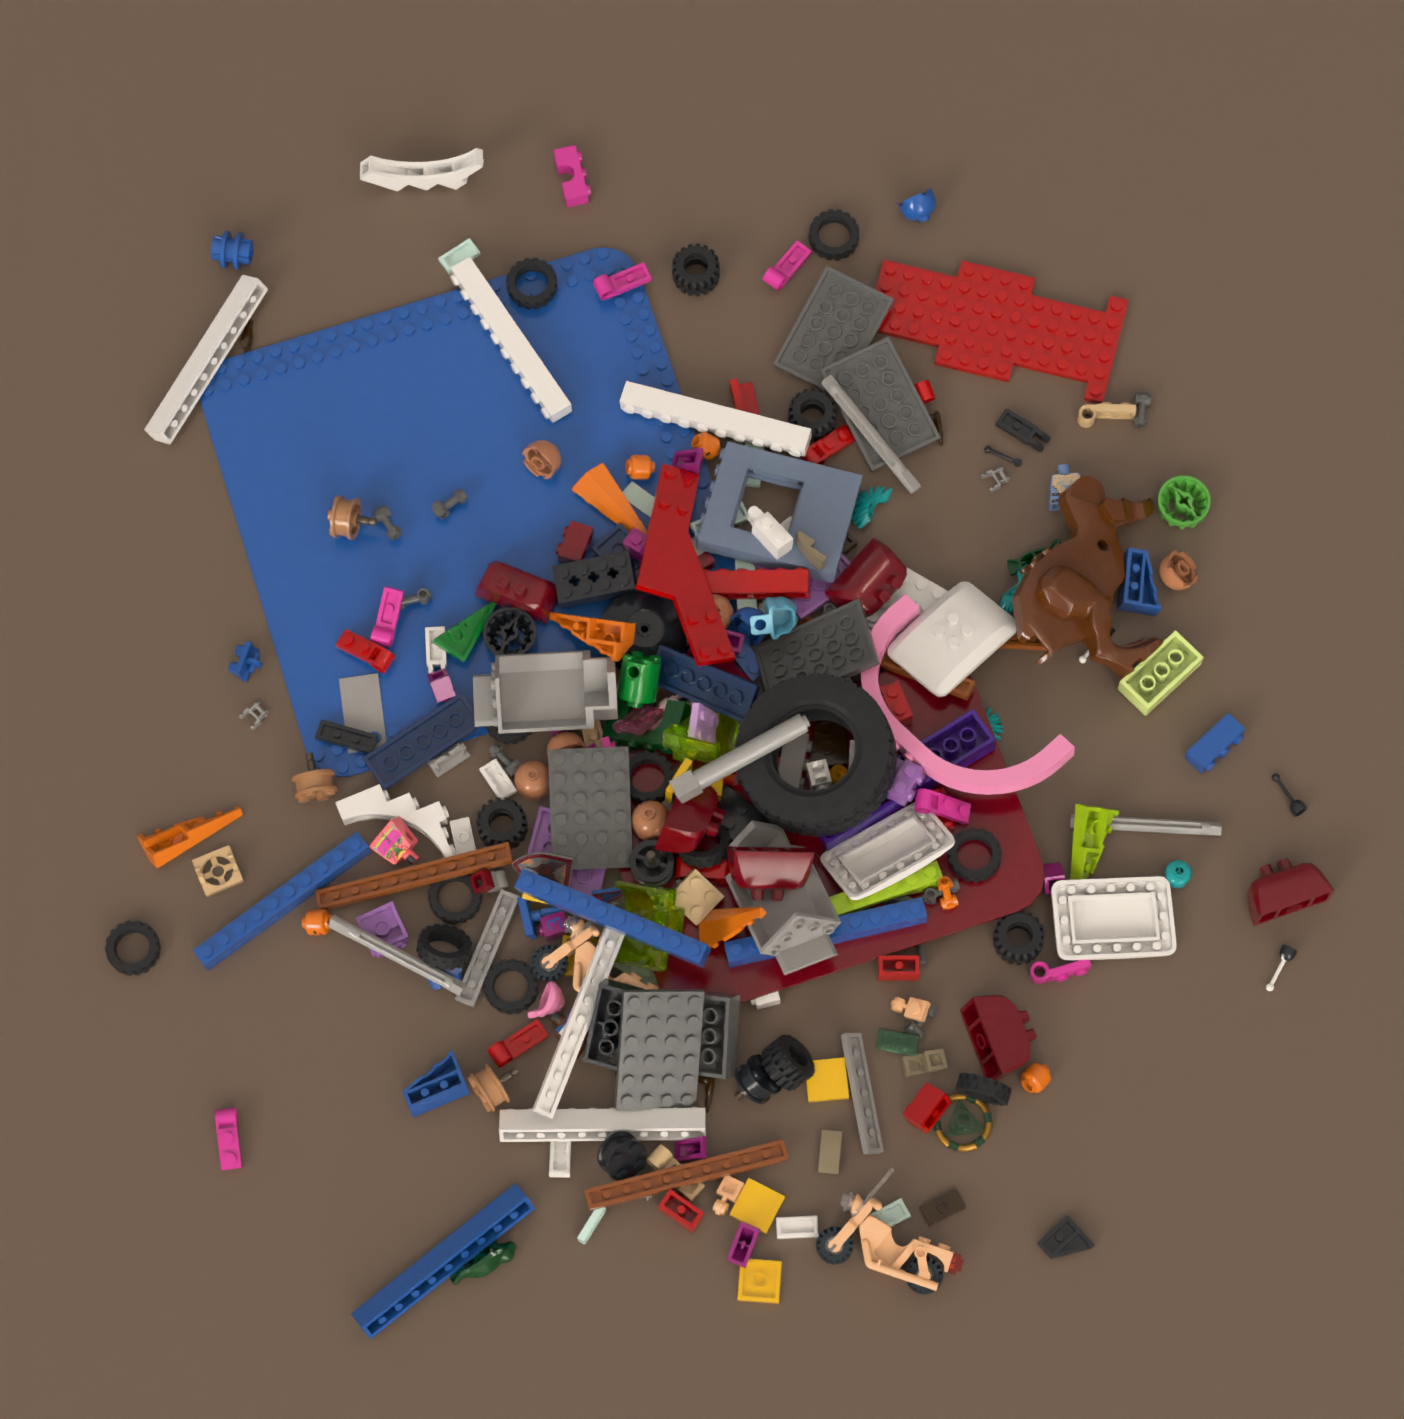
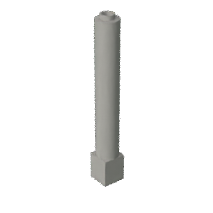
(691, 783)

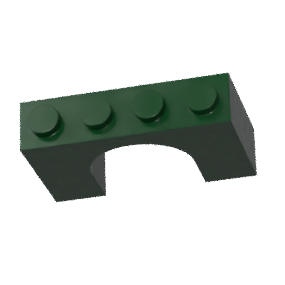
(674, 713)

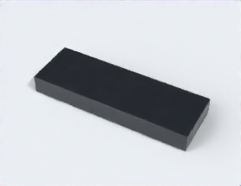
(346, 737)

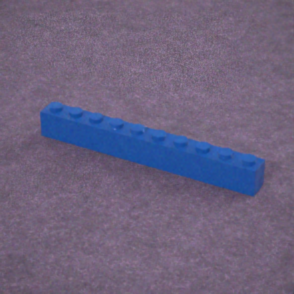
(282, 901)
(613, 918)
(851, 927)
(442, 1261)

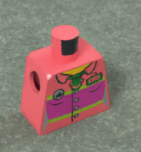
(396, 842)

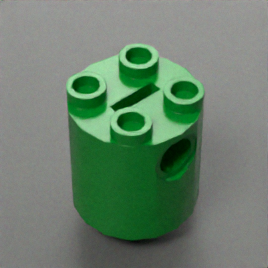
(639, 679)

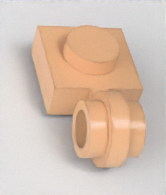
(914, 1010)
(729, 1190)

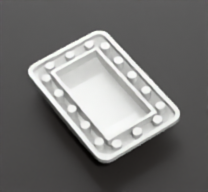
(952, 638)
(887, 852)
(1113, 918)

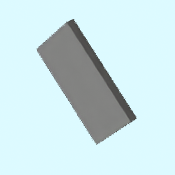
(363, 705)

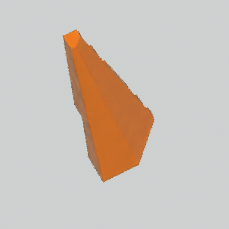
(604, 494)
(608, 636)
(182, 836)
(726, 923)

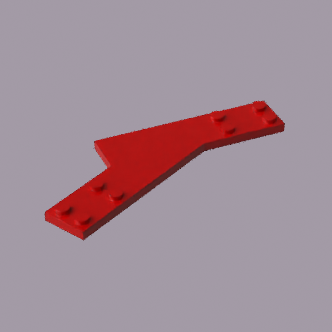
(674, 571)

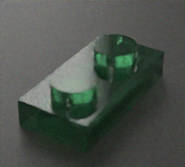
(897, 1041)

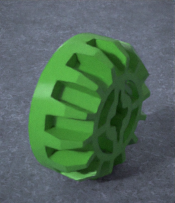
(1184, 490)

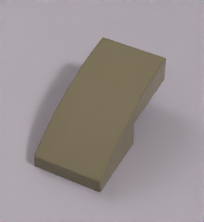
(806, 547)
(924, 1063)
(830, 1151)

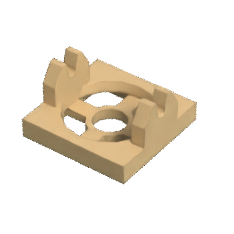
(208, 888)

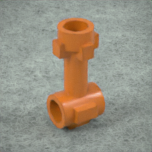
(947, 901)

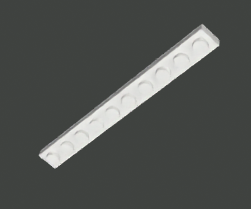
(577, 1024)

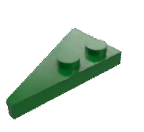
(461, 638)

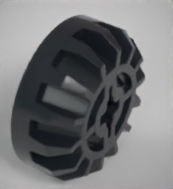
(509, 621)

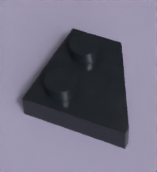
(1065, 1240)

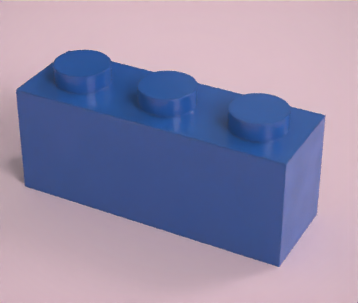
(1215, 743)

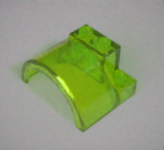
(684, 747)
(655, 905)

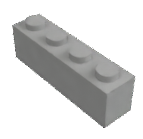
(794, 760)

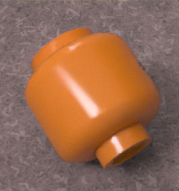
(707, 442)
(639, 467)
(316, 921)
(1035, 1077)

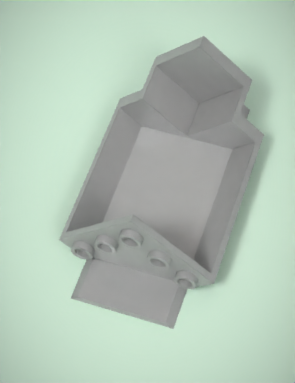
(545, 692)
(800, 923)

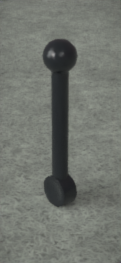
(1018, 462)

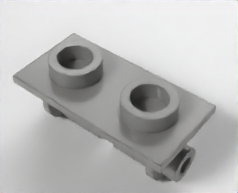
(449, 759)

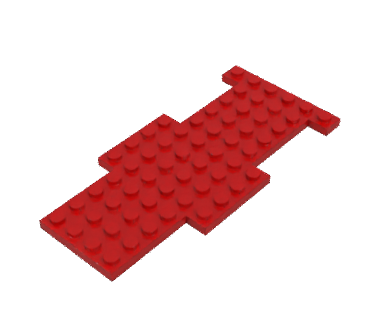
(993, 322)

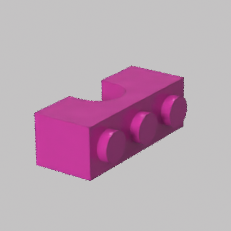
(575, 190)

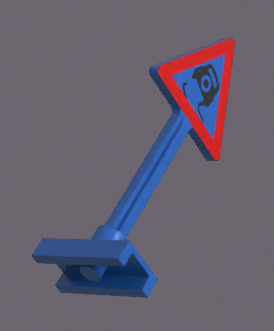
(531, 916)

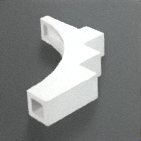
(423, 175)
(374, 804)

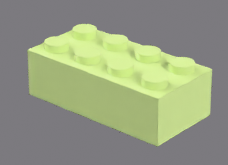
(1160, 673)

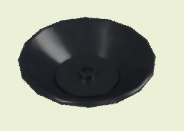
(652, 612)

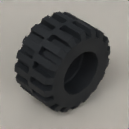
(699, 256)
(813, 400)
(502, 808)
(1014, 953)
(787, 1062)

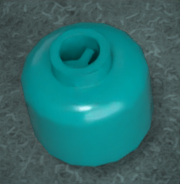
(1178, 873)

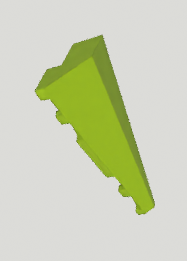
(1090, 830)

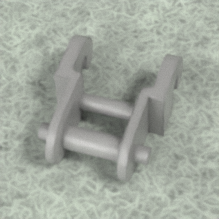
(993, 474)
(251, 711)

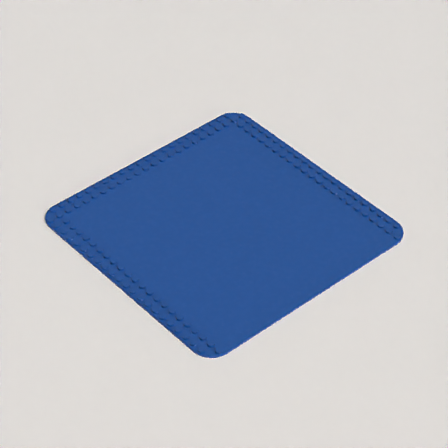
(404, 418)

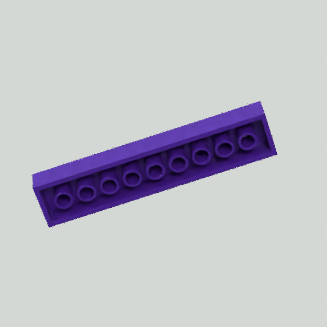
(958, 743)

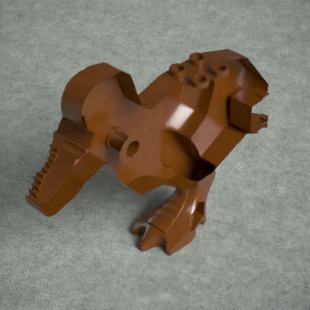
(1072, 586)

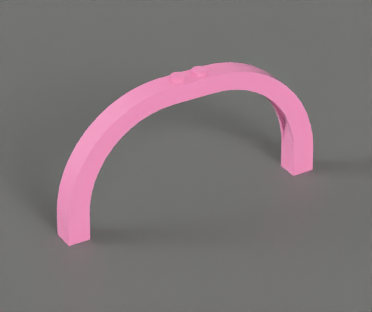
(953, 776)

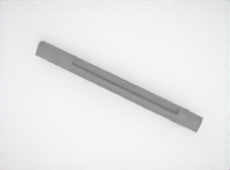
(871, 434)
(1163, 825)
(397, 955)

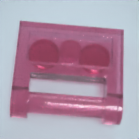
(639, 720)

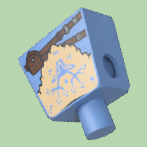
(1059, 483)

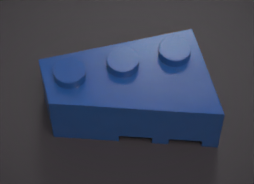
(1138, 590)
(437, 1087)

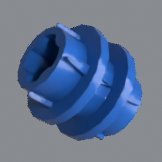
(233, 250)

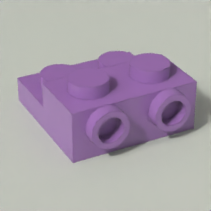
(905, 781)
(384, 924)

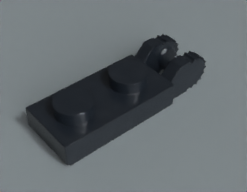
(1022, 429)

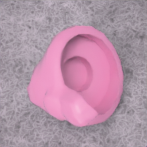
(551, 1001)

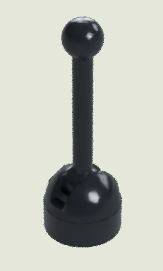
(1296, 807)

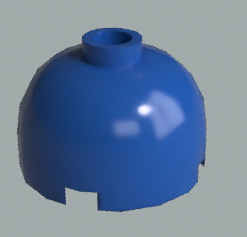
(918, 206)
(741, 623)

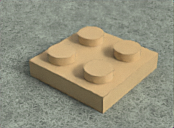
(697, 896)

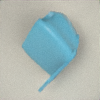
(778, 615)

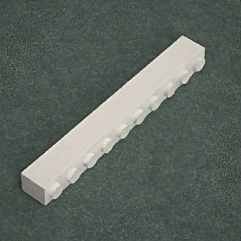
(511, 340)
(206, 359)
(715, 419)
(599, 1124)

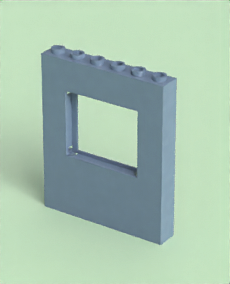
(820, 512)

